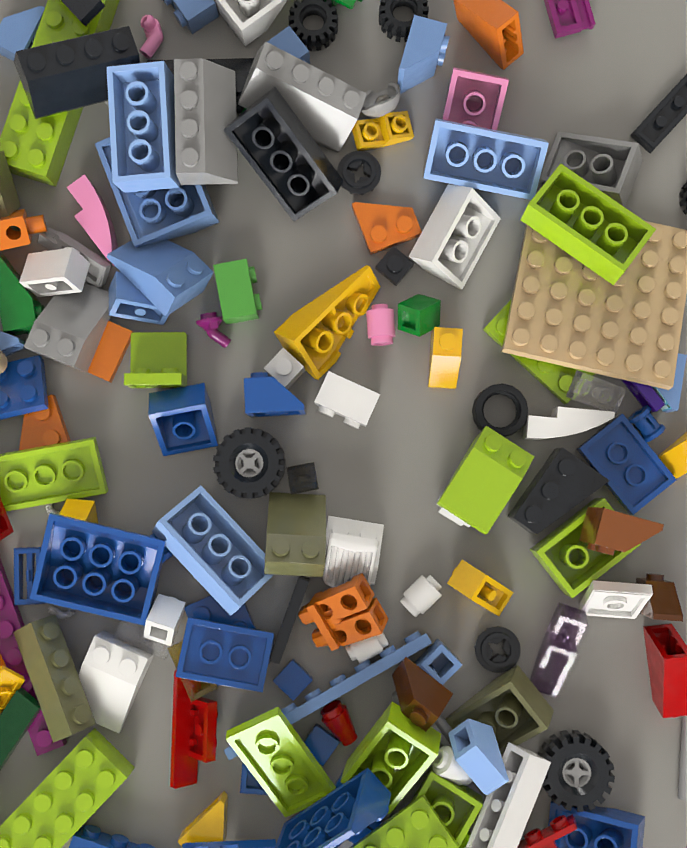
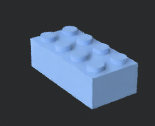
(142, 126)
(485, 159)
(213, 549)

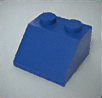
(269, 397)
(182, 419)

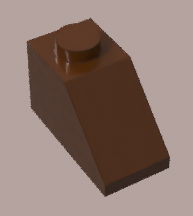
(664, 602)
(419, 694)

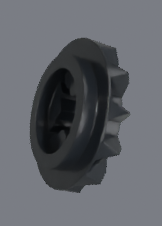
(353, 161)
(498, 663)

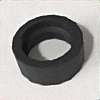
(509, 391)

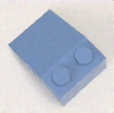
(162, 273)

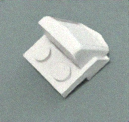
(351, 550)

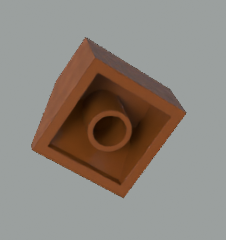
(612, 530)

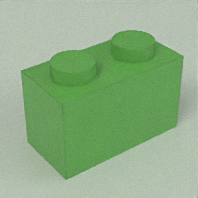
(236, 291)

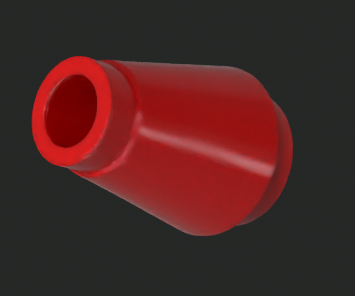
(338, 721)

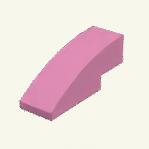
(94, 216)

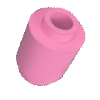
(380, 325)

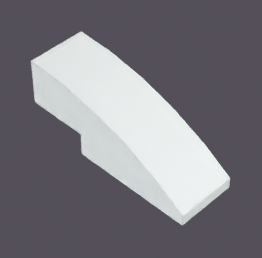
(563, 422)

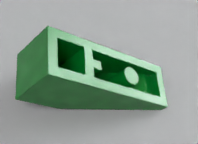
(17, 304)

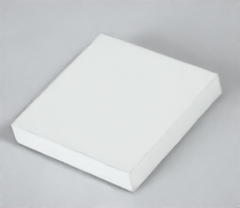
(615, 599)

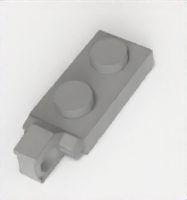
(98, 268)

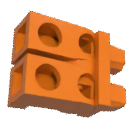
(344, 614)

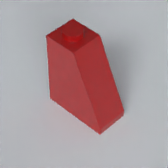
(667, 669)

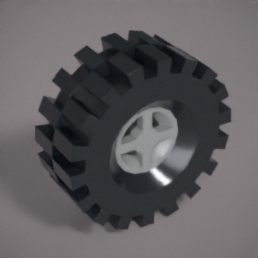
(237, 466)
(584, 780)

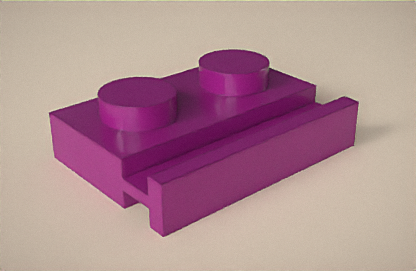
(569, 16)

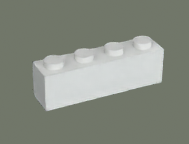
(510, 806)

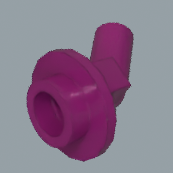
(210, 323)

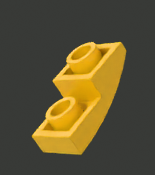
(382, 131)

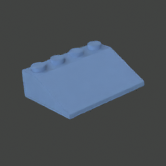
(160, 213)

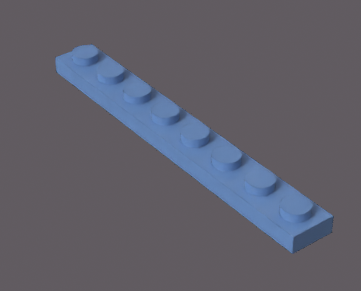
(342, 685)

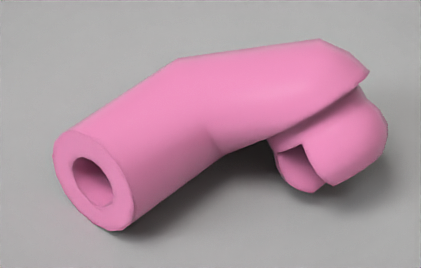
(153, 34)

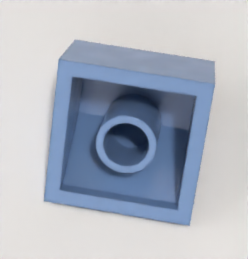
(423, 52)

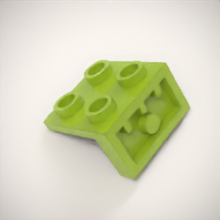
(157, 360)

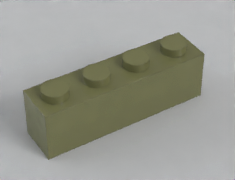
(54, 678)

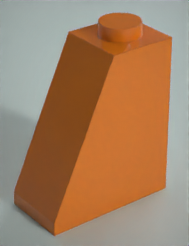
(493, 27)

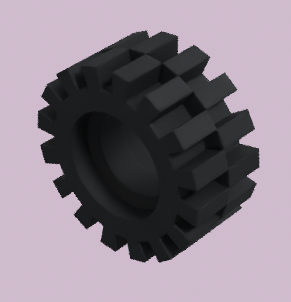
(394, 26)
(314, 37)

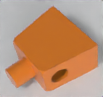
(28, 225)

